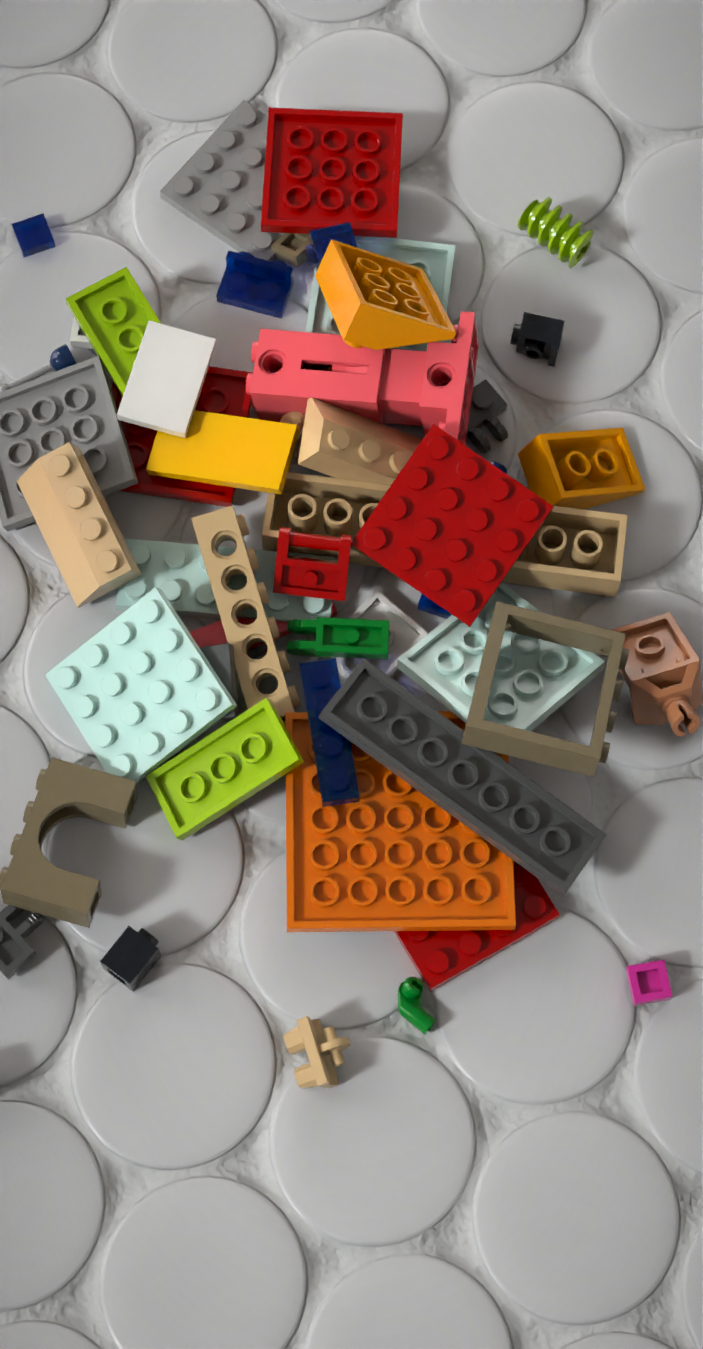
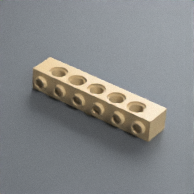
(211, 531)

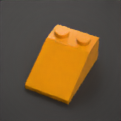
(581, 467)

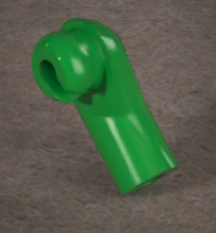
(411, 1005)

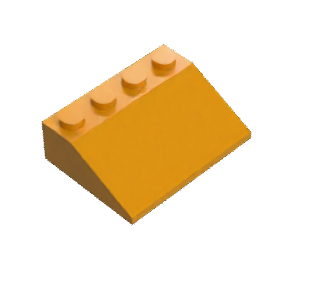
(380, 299)

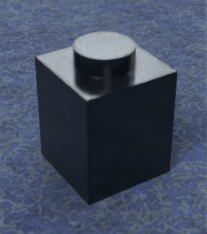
(132, 957)

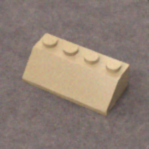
(352, 445)
(77, 524)

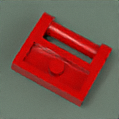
(312, 576)

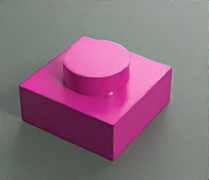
(648, 982)

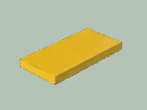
(227, 452)

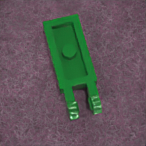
(341, 638)

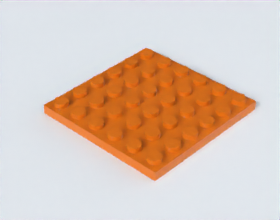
(388, 858)

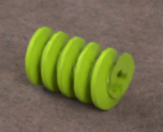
(555, 232)

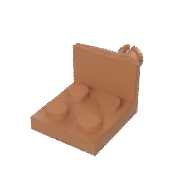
(662, 674)

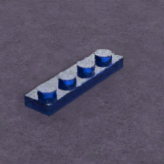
(330, 749)

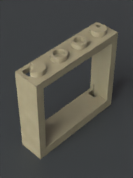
(532, 745)

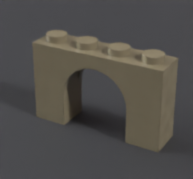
(63, 794)

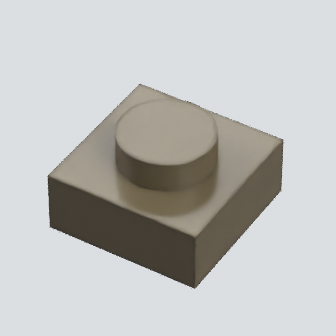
(291, 248)

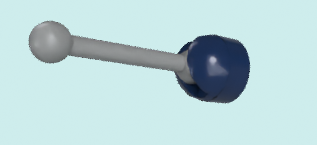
(59, 359)

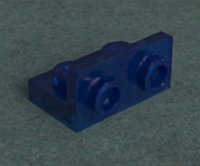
(256, 284)

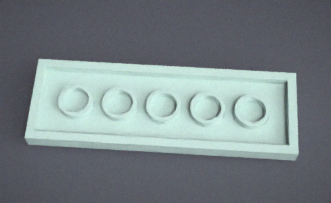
(183, 578)

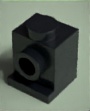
(538, 337)

